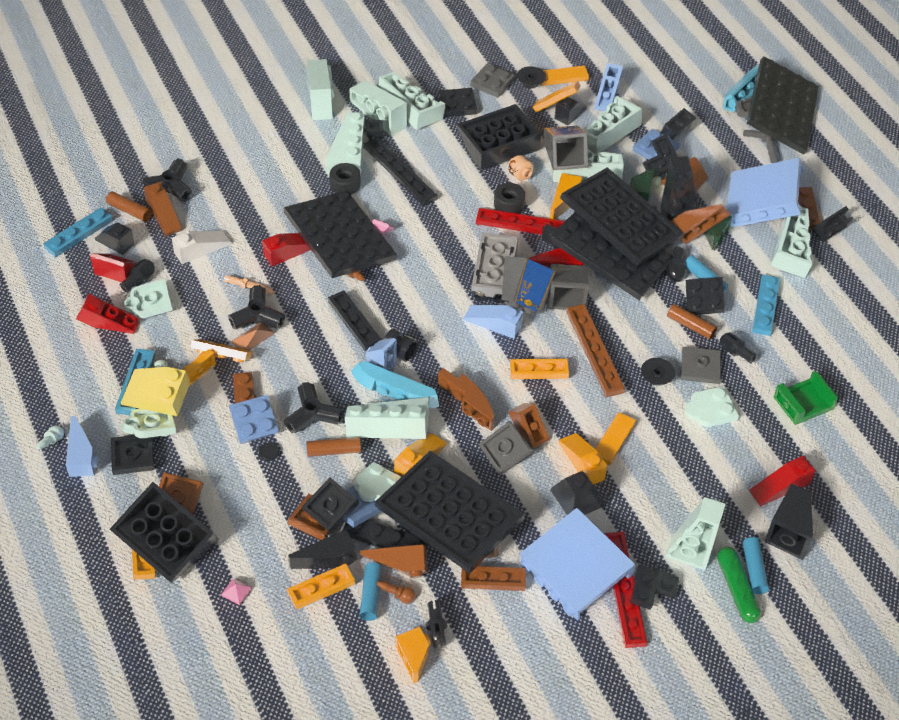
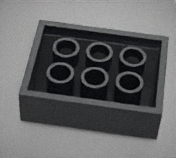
(499, 136)
(164, 533)

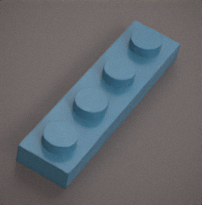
(78, 232)
(766, 305)
(141, 360)

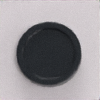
(268, 451)

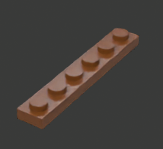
(595, 350)

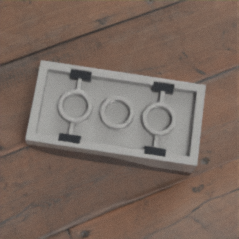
(490, 266)

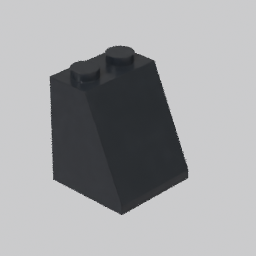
(792, 523)

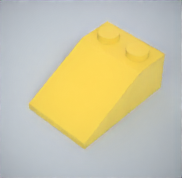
(157, 390)

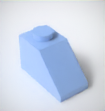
(383, 354)

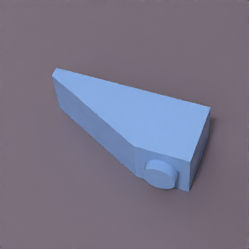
(609, 86)
(496, 318)
(80, 453)

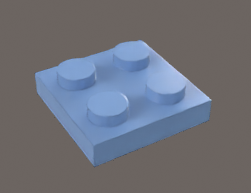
(645, 148)
(253, 419)

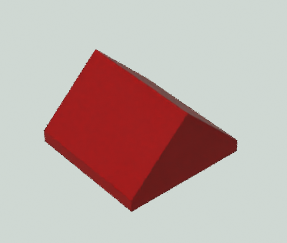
(111, 266)

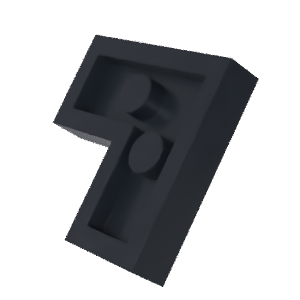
(664, 150)
(652, 581)

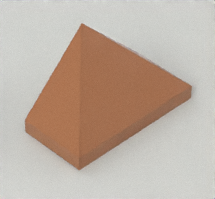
(253, 336)

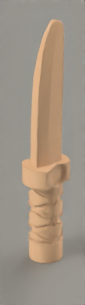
(245, 283)

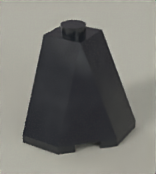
(578, 493)

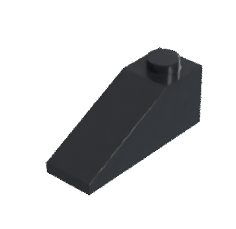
(325, 553)

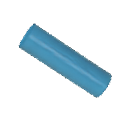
(700, 270)
(755, 565)
(370, 591)

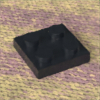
(458, 102)
(705, 296)
(131, 454)
(330, 505)

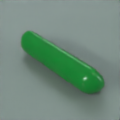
(739, 585)

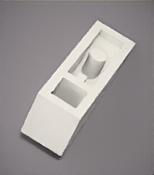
(198, 243)

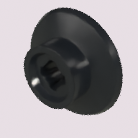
(531, 76)
(662, 367)

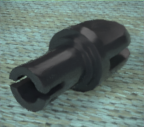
(676, 265)
(138, 274)
(736, 347)
(436, 622)

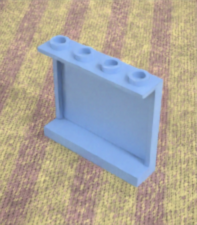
(765, 192)
(575, 563)

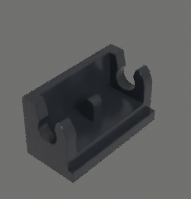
(678, 123)
(832, 224)

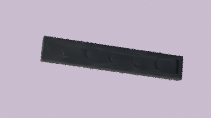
(400, 171)

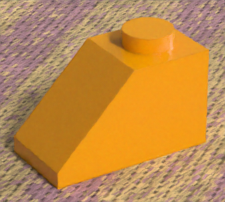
(414, 651)

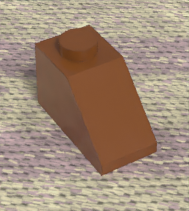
(529, 424)

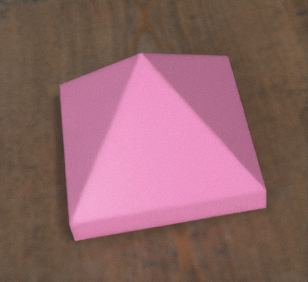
(382, 227)
(236, 591)

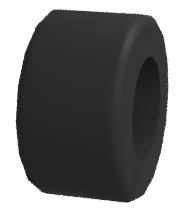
(345, 178)
(509, 198)

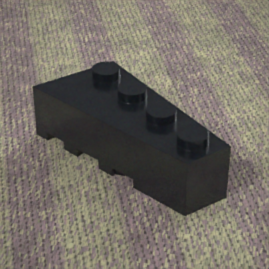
(678, 188)

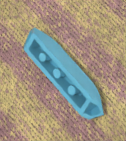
(741, 90)
(392, 384)

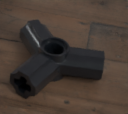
(172, 181)
(256, 311)
(311, 410)

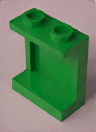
(806, 398)

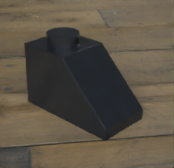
(568, 110)
(116, 238)

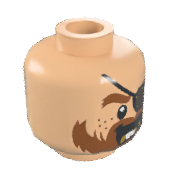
(520, 167)

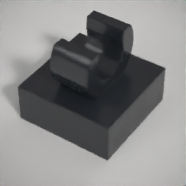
(374, 128)

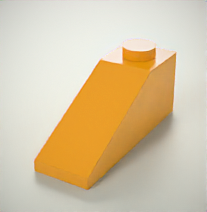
(566, 182)
(416, 451)
(584, 457)

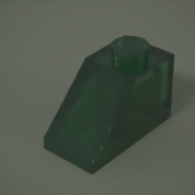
(642, 183)
(717, 232)

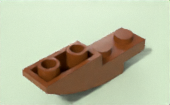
(473, 400)

